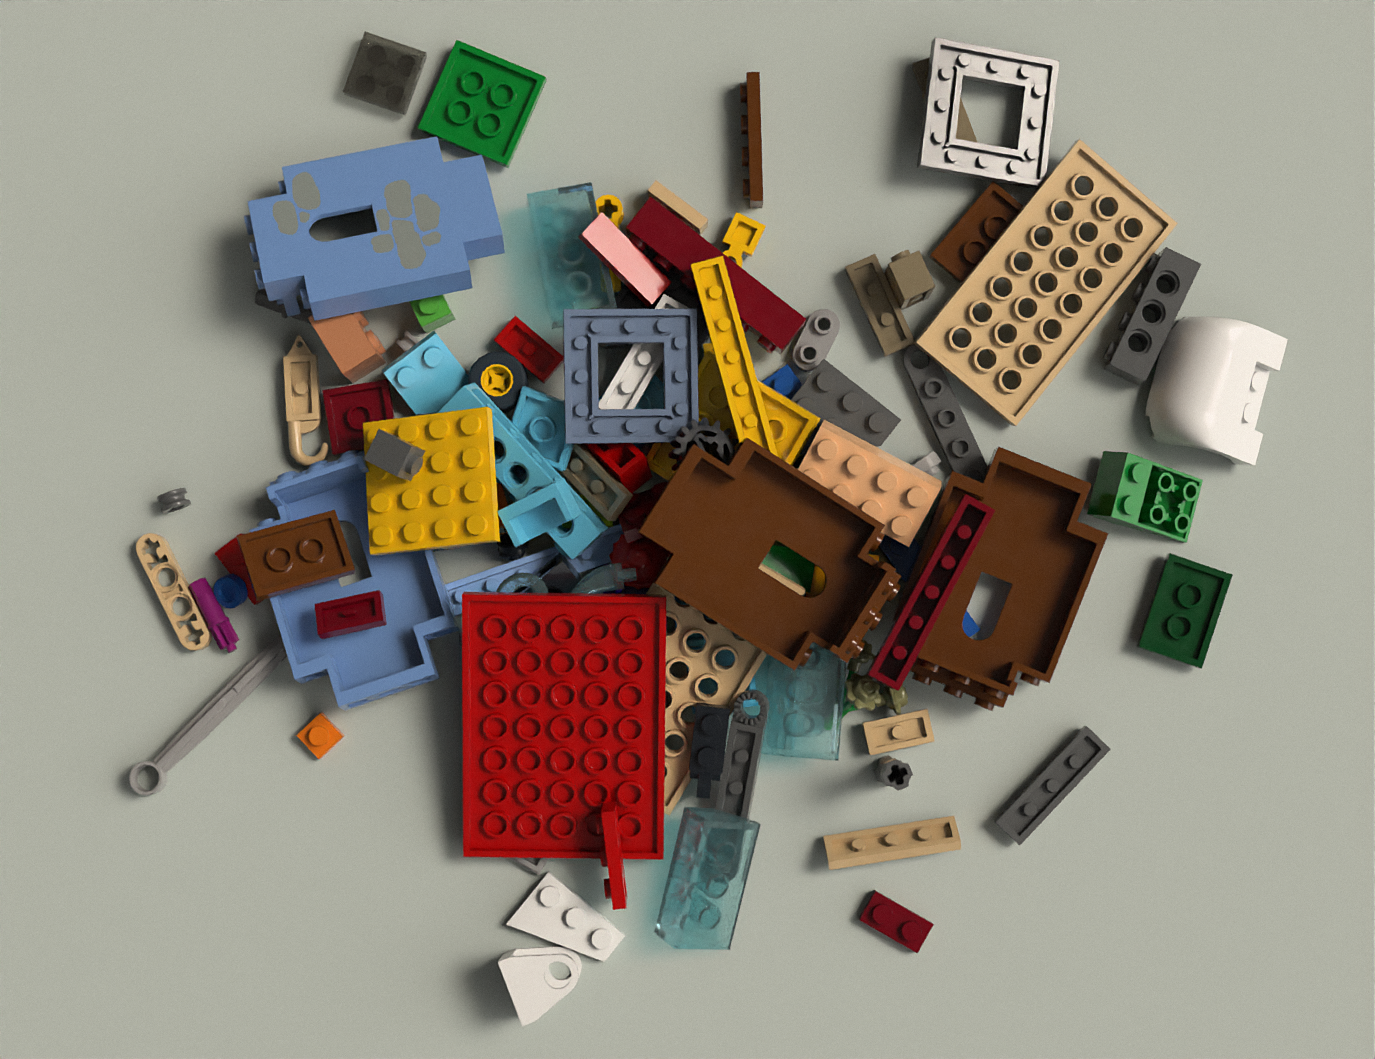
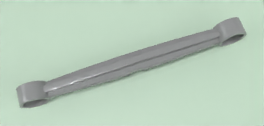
(212, 714)

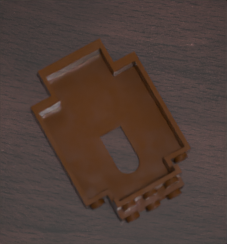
(724, 523)
(1032, 546)

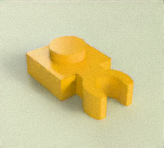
(742, 237)

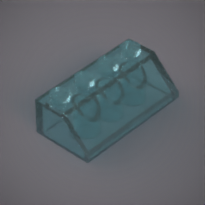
(568, 268)
(805, 707)
(706, 879)

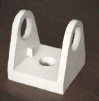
(530, 980)

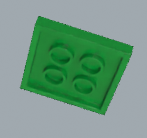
(482, 103)

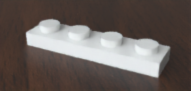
(636, 369)

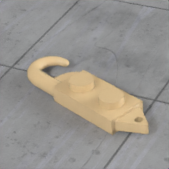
(302, 400)

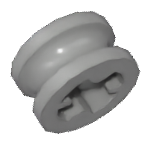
(407, 342)

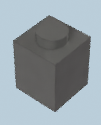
(395, 455)

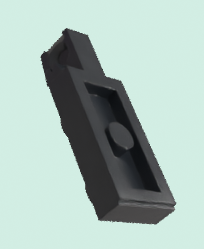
(708, 745)

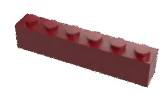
(679, 246)
(930, 592)

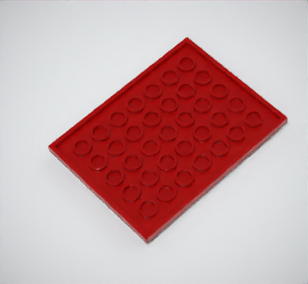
(560, 720)

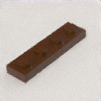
(752, 128)

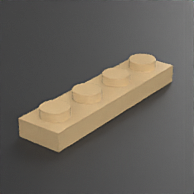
(892, 842)

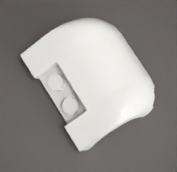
(1213, 385)

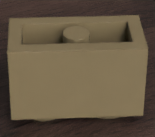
(909, 278)

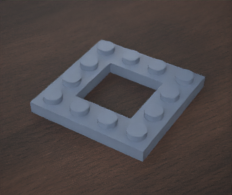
(589, 327)

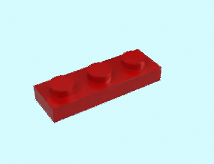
(612, 856)

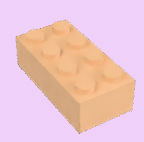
(871, 480)

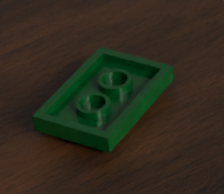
(1184, 610)

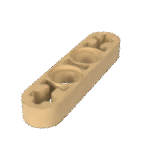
(169, 594)

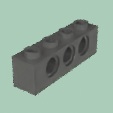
(1180, 274)

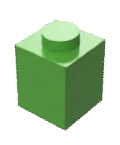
(432, 312)

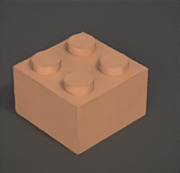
(350, 344)

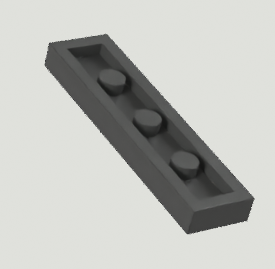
(1052, 785)

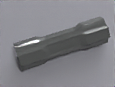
(901, 775)

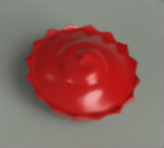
(643, 555)

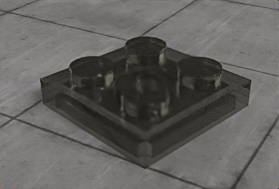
(385, 73)

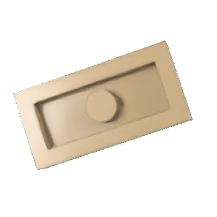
(678, 207)
(898, 732)

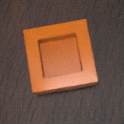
(320, 735)

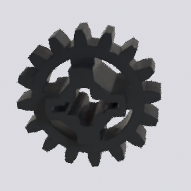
(716, 443)

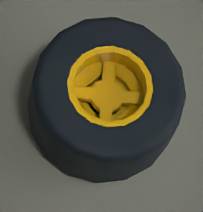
(493, 372)

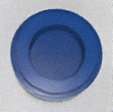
(230, 591)

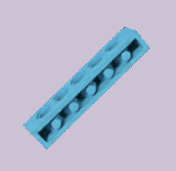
(540, 474)

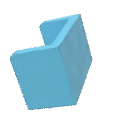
(539, 512)

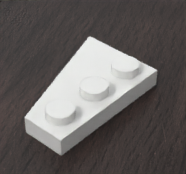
(567, 920)

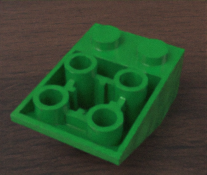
(1144, 496)

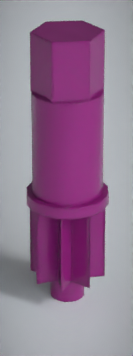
(214, 615)

